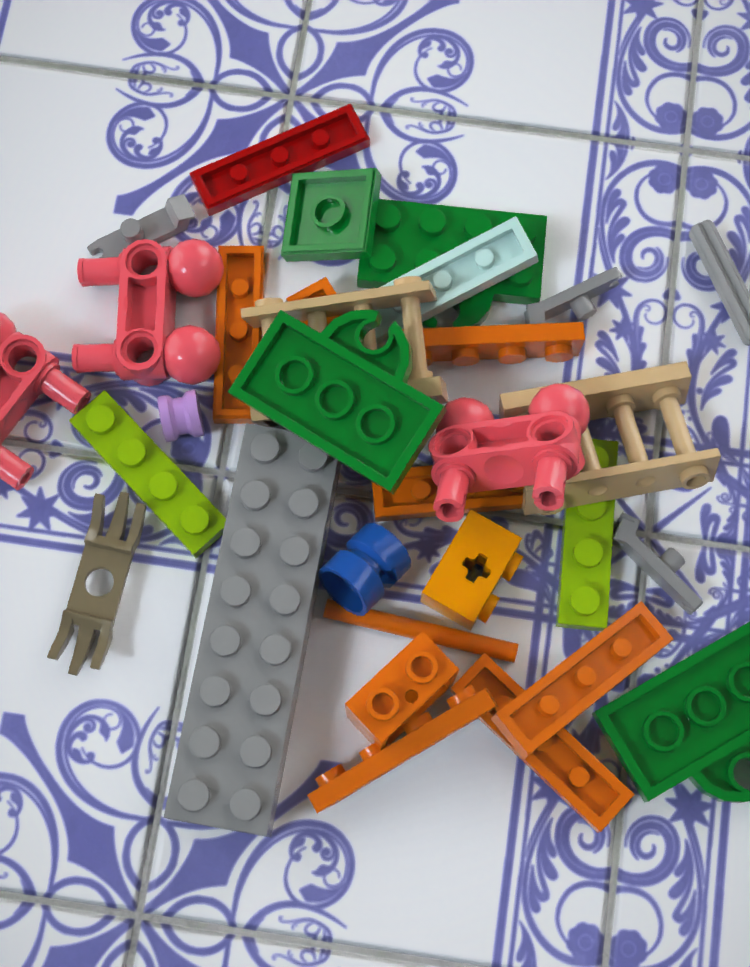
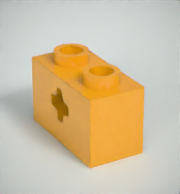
(478, 543)

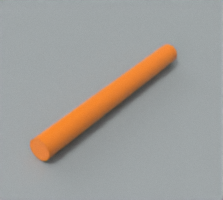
(437, 633)

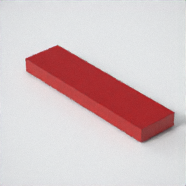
(277, 158)

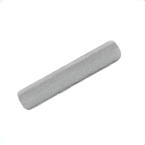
(723, 275)

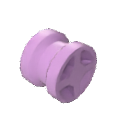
(180, 416)

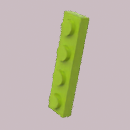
(150, 473)
(587, 557)

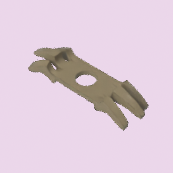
(99, 612)

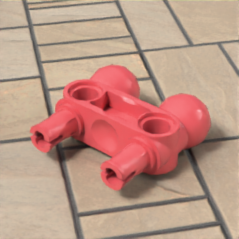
(149, 313)
(21, 389)
(489, 454)

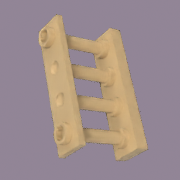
(405, 292)
(618, 398)

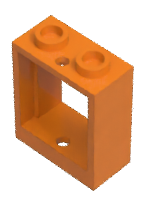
(401, 691)

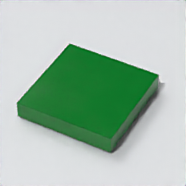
(331, 215)

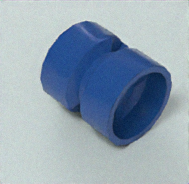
(360, 574)

